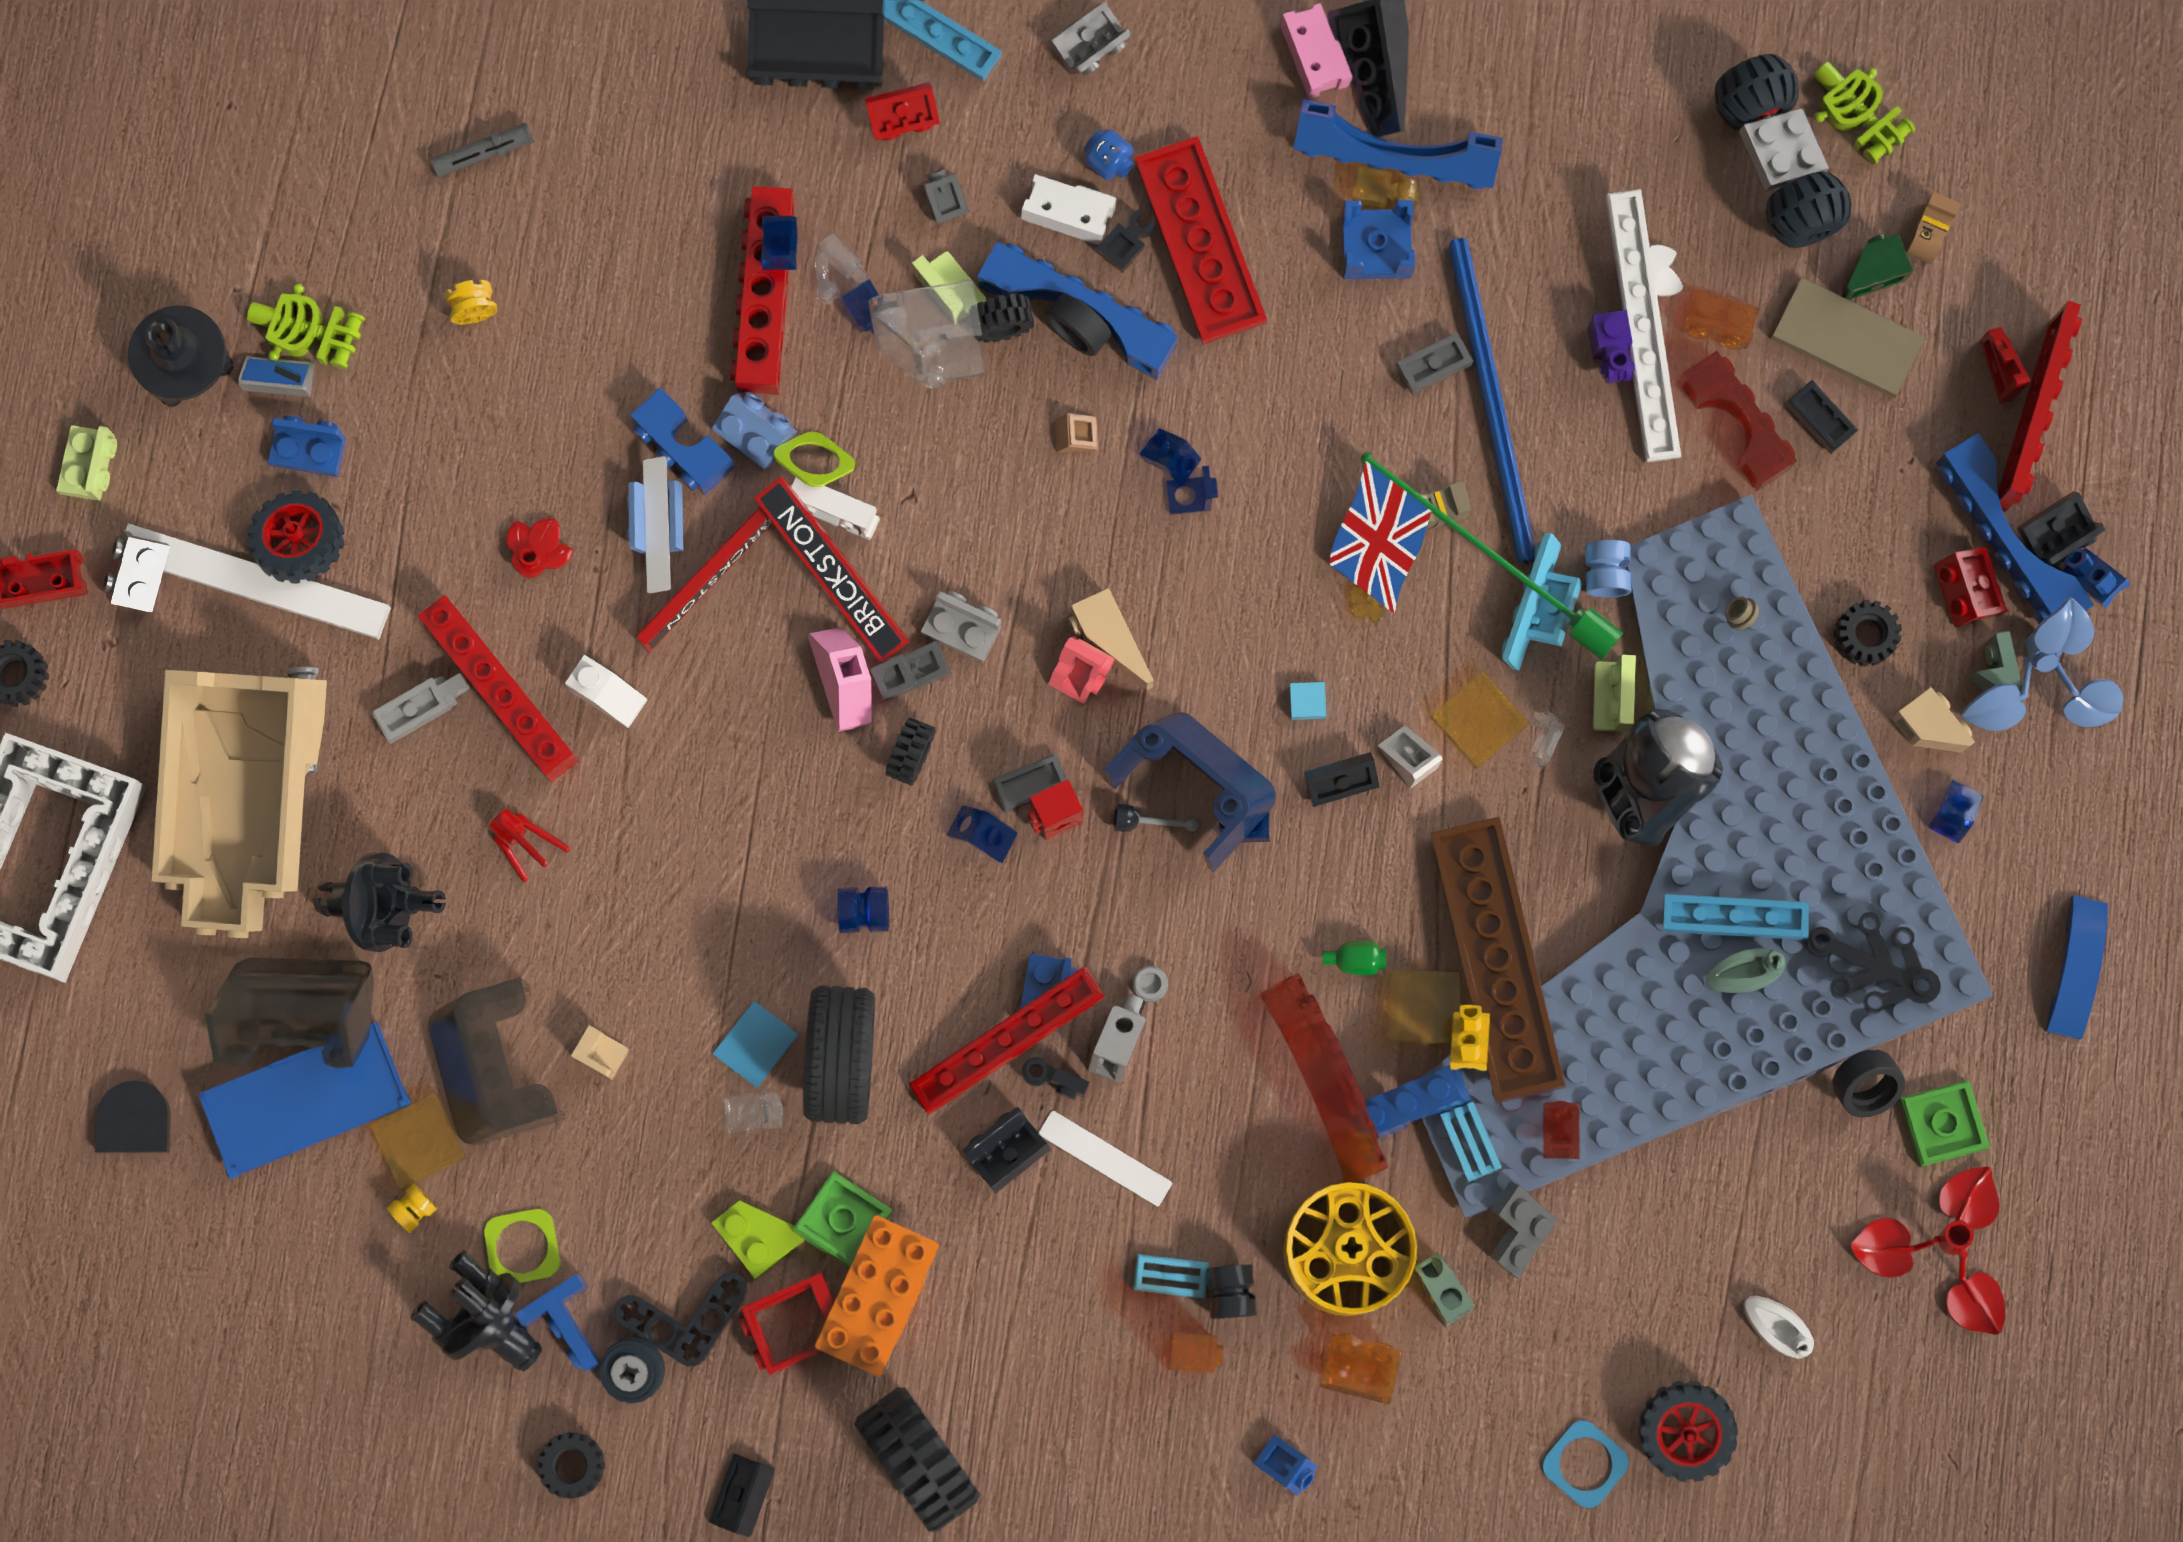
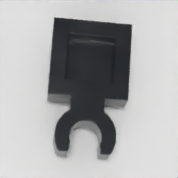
(1124, 244)

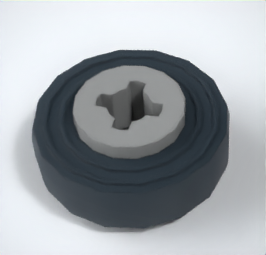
(642, 1361)

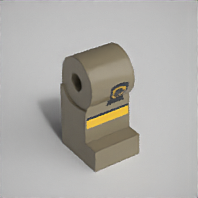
(1452, 502)

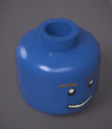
(1109, 154)

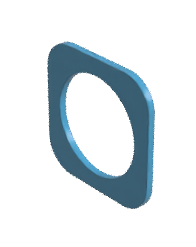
(1618, 1459)

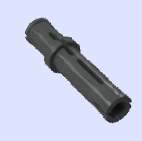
(482, 150)

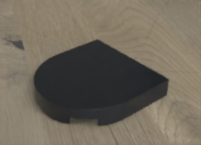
(133, 1120)

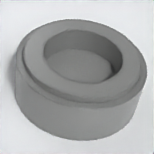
(1150, 984)

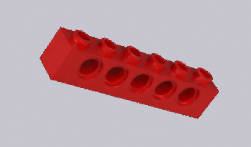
(765, 374)
(498, 688)

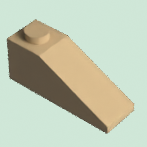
(1105, 629)

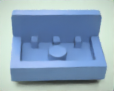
(753, 428)
(636, 528)

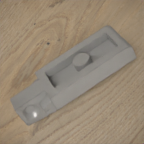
(419, 706)

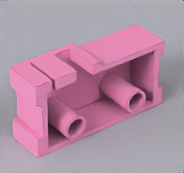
(1315, 51)

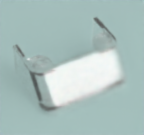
(930, 332)

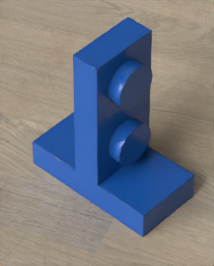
(562, 1322)

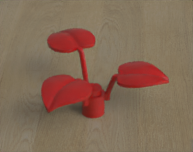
(1975, 1204)

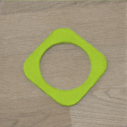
(782, 456)
(541, 1219)

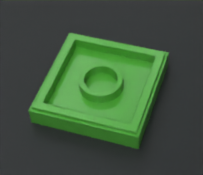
(1944, 1123)
(839, 1219)

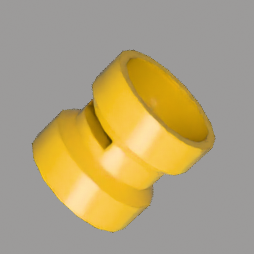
(417, 1201)

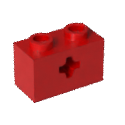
(1055, 810)

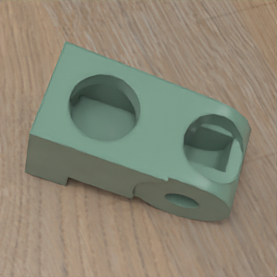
(1443, 1289)

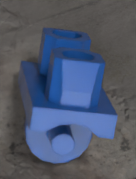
(2095, 576)

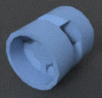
(1608, 572)

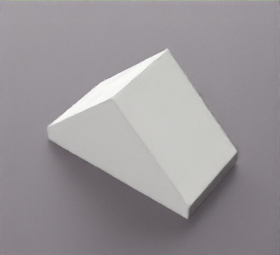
(1410, 755)

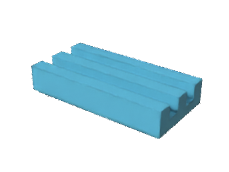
(1459, 1114)
(1201, 1280)

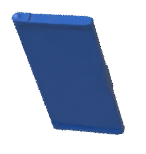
(300, 1104)

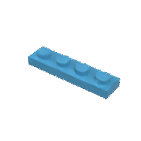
(943, 36)
(1736, 916)

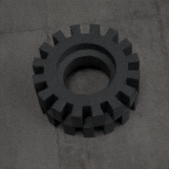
(1004, 318)
(1879, 616)
(34, 676)
(910, 751)

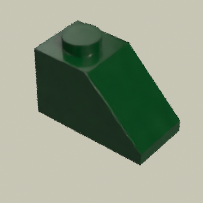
(1878, 267)

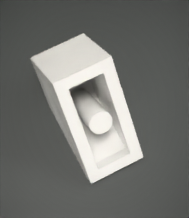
(605, 691)

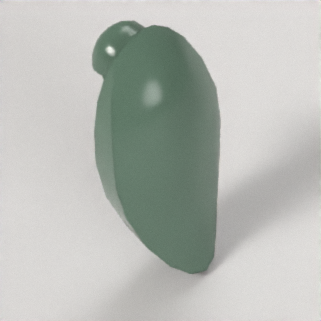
(1746, 971)

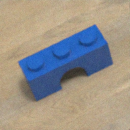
(700, 464)
(1417, 1099)

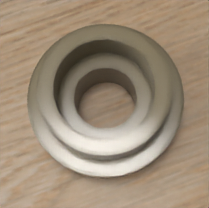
(1741, 613)

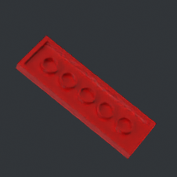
(1200, 240)
(2035, 413)

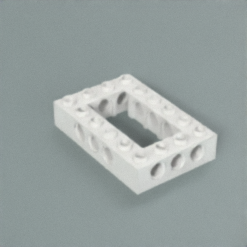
(91, 860)

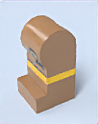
(1932, 227)

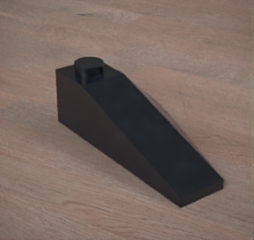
(1376, 51)

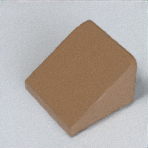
(1075, 433)

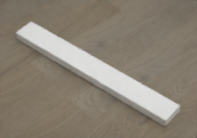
(1648, 348)
(249, 581)

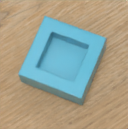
(1307, 701)

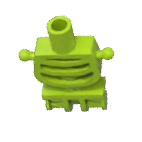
(1837, 86)
(283, 320)

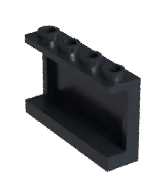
(816, 42)

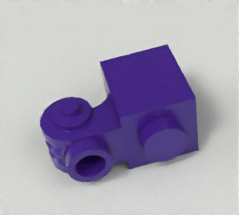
(1611, 340)

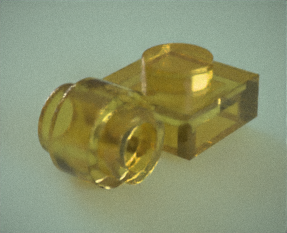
(1375, 187)

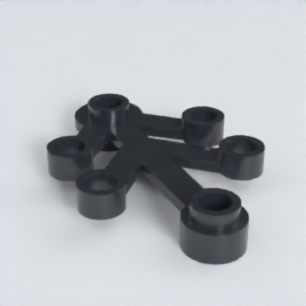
(1879, 966)

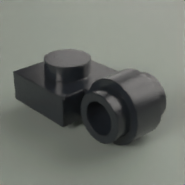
(1067, 1083)

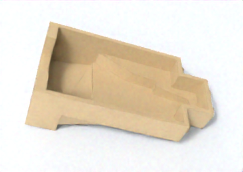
(233, 792)

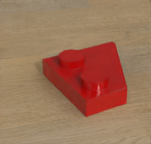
(2004, 365)

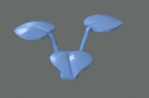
(2064, 631)

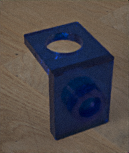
(1204, 489)
(984, 833)

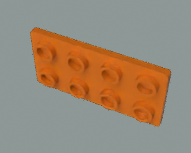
(877, 1296)

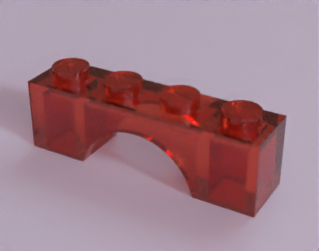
(1714, 385)

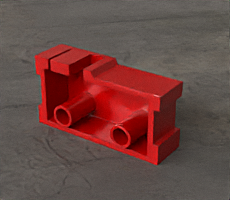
(41, 578)

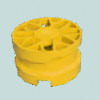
(470, 302)

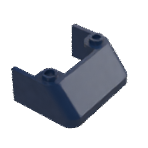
(1245, 793)

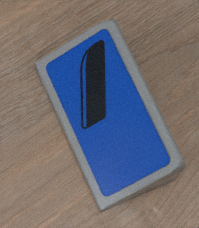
(276, 376)

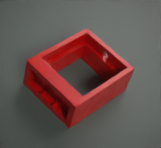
(752, 1326)

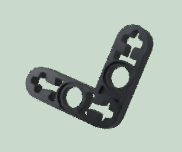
(681, 1333)

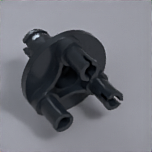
(178, 354)
(378, 902)
(484, 1318)

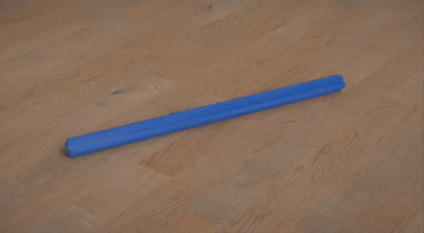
(1492, 400)

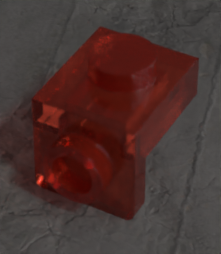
(1561, 1130)

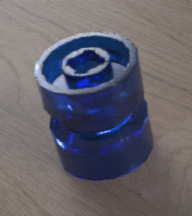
(863, 909)

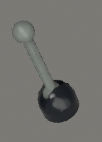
(1128, 818)

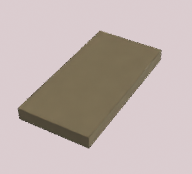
(1847, 338)

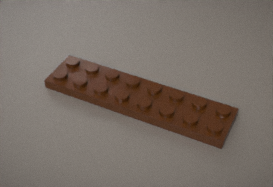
(1498, 959)

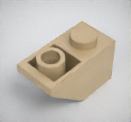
(1932, 725)

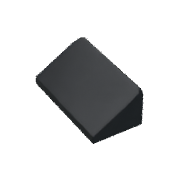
(742, 1495)

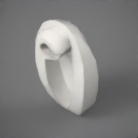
(1778, 1326)

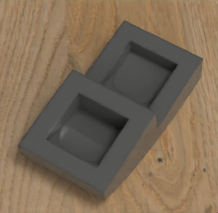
(911, 671)

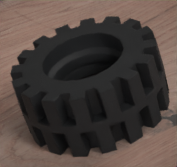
(548, 1459)

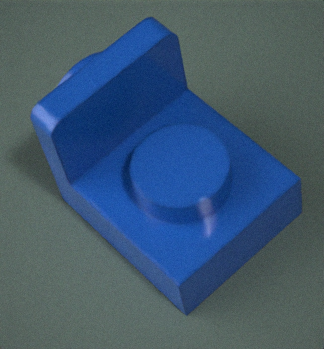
(1286, 1465)

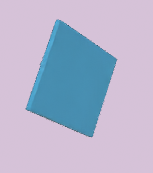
(755, 1044)

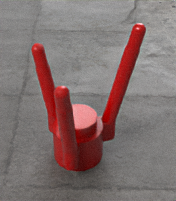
(510, 829)

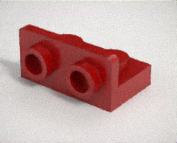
(902, 111)
(1970, 586)

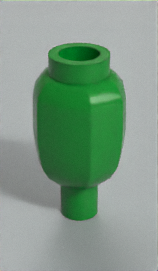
(1357, 958)

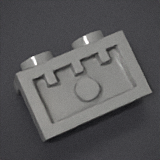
(962, 626)

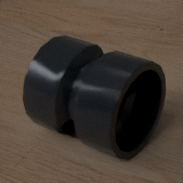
(1231, 1291)

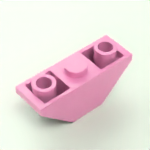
(843, 677)

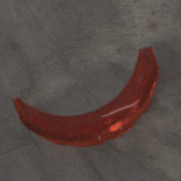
(1327, 1078)

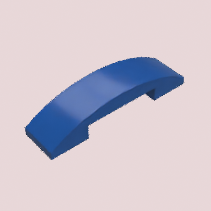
(2079, 968)

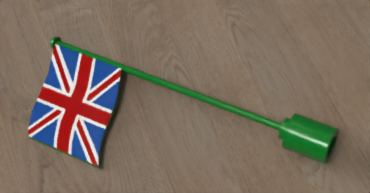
(1387, 533)

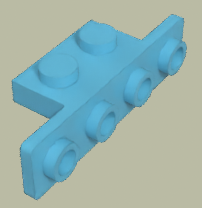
(1535, 616)

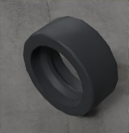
(1078, 325)
(1877, 1098)

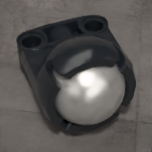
(1656, 775)

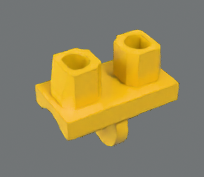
(1470, 1038)

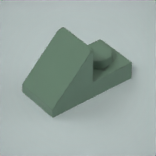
(2001, 655)

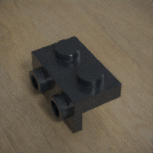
(2060, 530)
(1006, 1149)

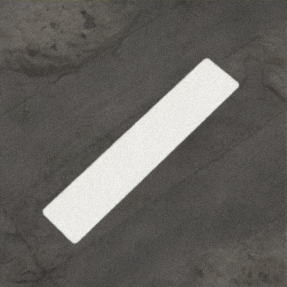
(656, 524)
(1105, 1158)

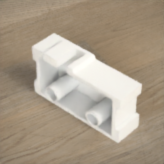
(1069, 209)
(832, 506)

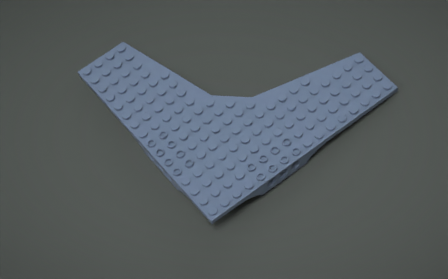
(1791, 820)

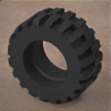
(917, 1459)

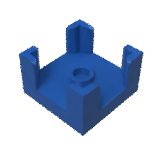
(1377, 241)

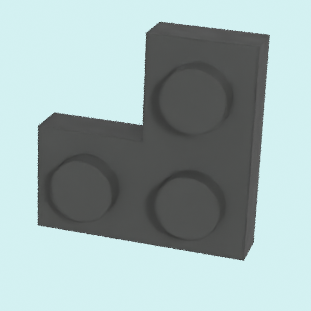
(1528, 1227)

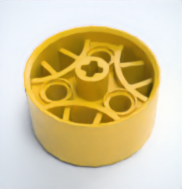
(1362, 1237)

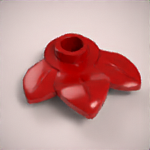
(538, 542)

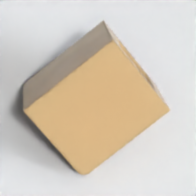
(600, 1052)

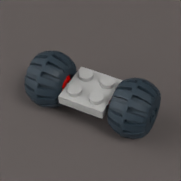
(1758, 103)

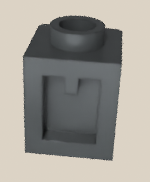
(944, 195)

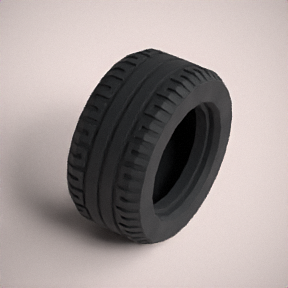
(838, 1054)

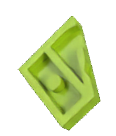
(756, 1237)

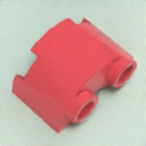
(1080, 670)

